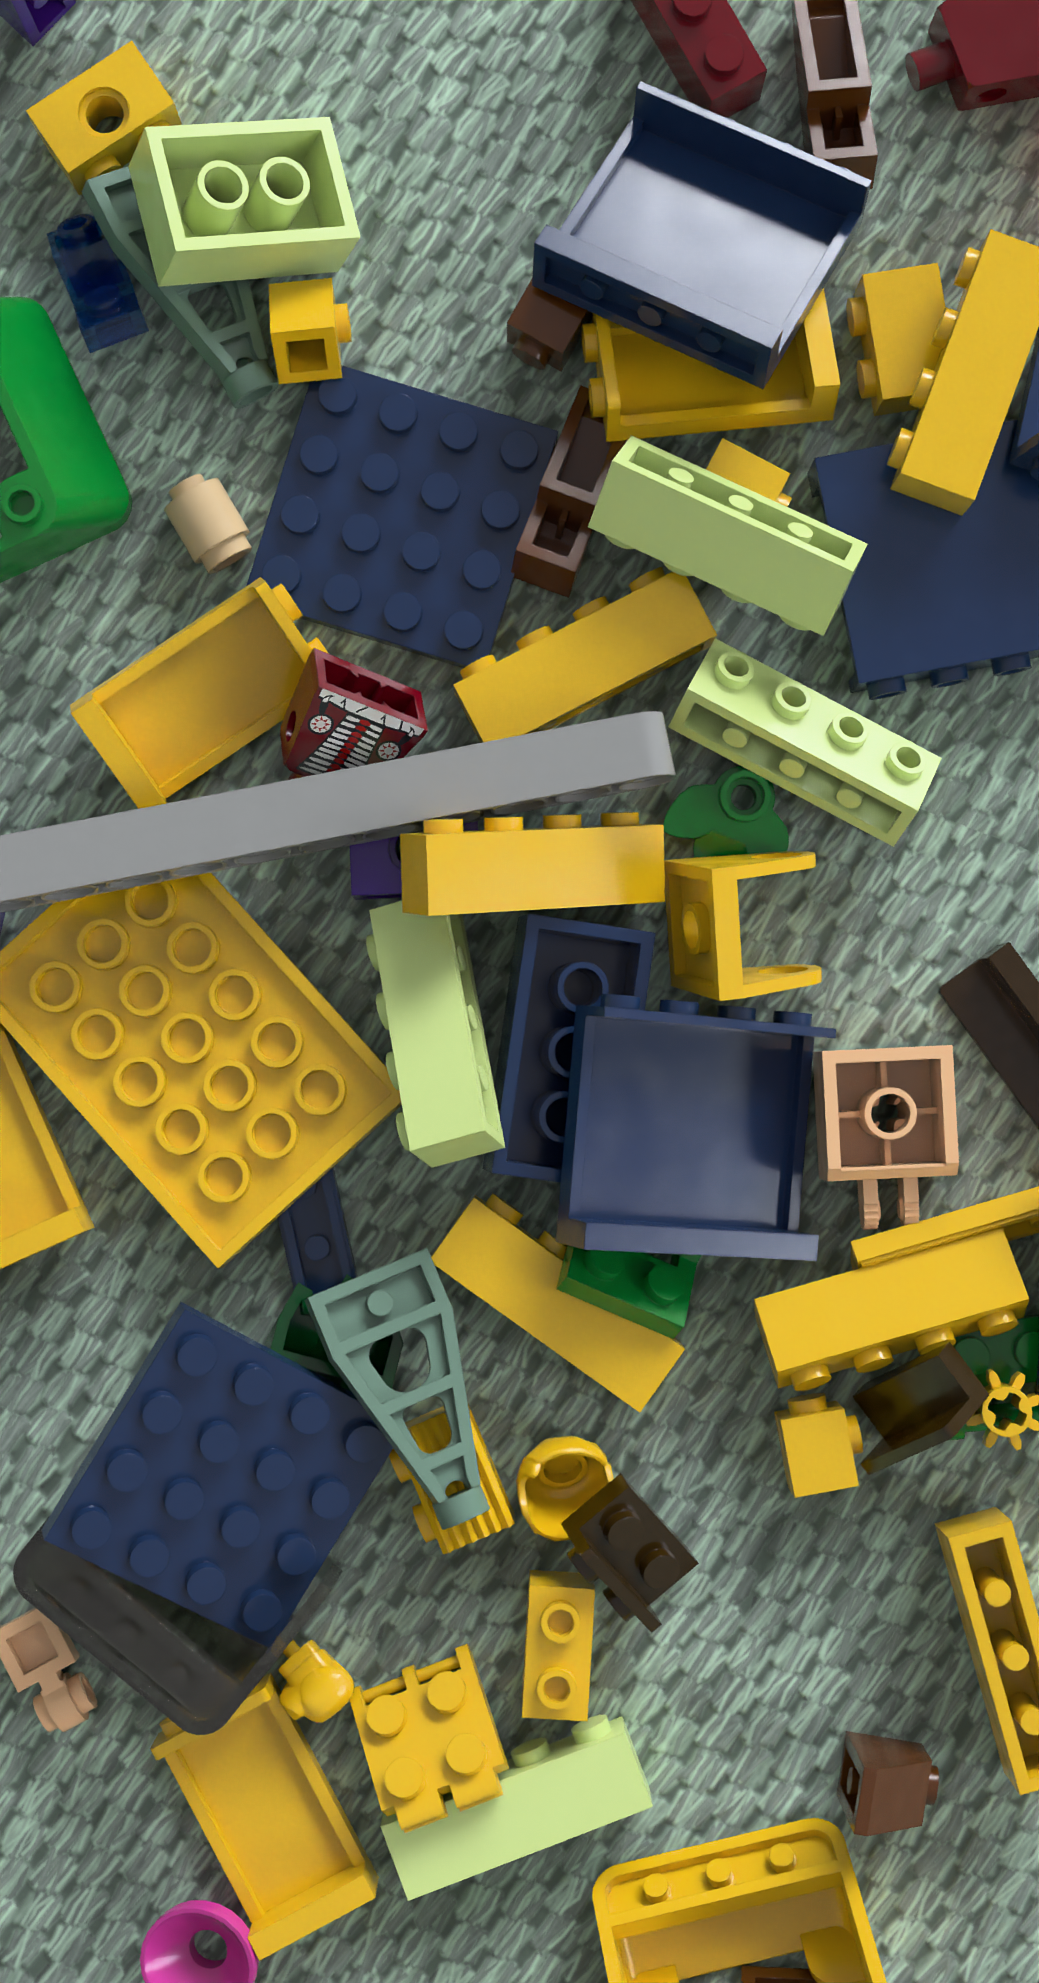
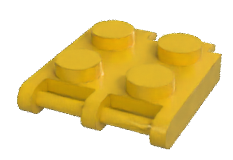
(430, 1740)

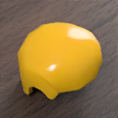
(559, 1480)

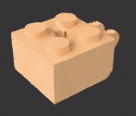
(912, 1146)

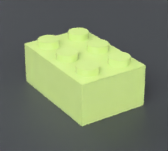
(243, 200)

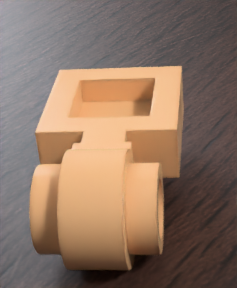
(36, 1652)

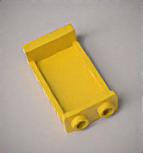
(662, 392)
(198, 694)
(36, 1186)
(271, 1820)

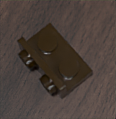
(628, 1549)

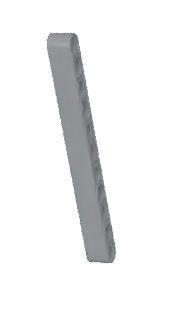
(333, 809)

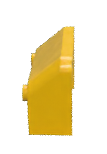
(738, 1906)

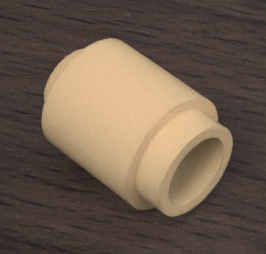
(208, 523)

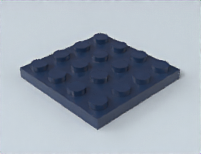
(402, 515)
(221, 1477)

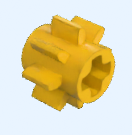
(1006, 1427)

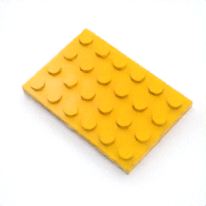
(193, 1051)

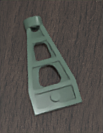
(118, 215)
(380, 1304)

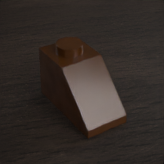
(885, 1783)

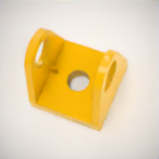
(706, 926)

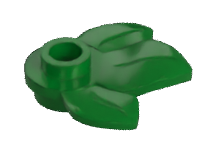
(721, 828)

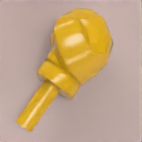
(315, 1683)

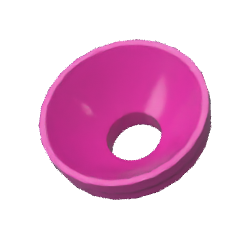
(171, 1953)

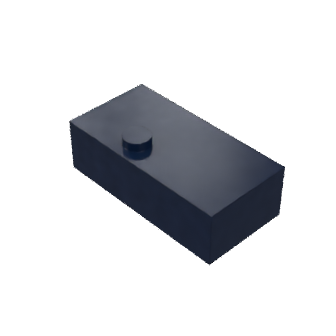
(551, 972)

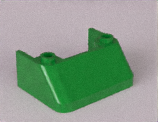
(72, 477)

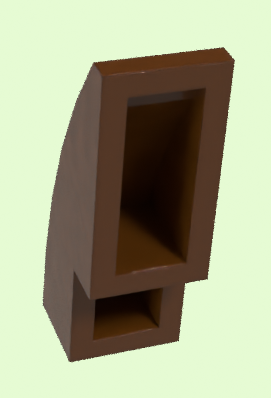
(834, 84)
(558, 524)

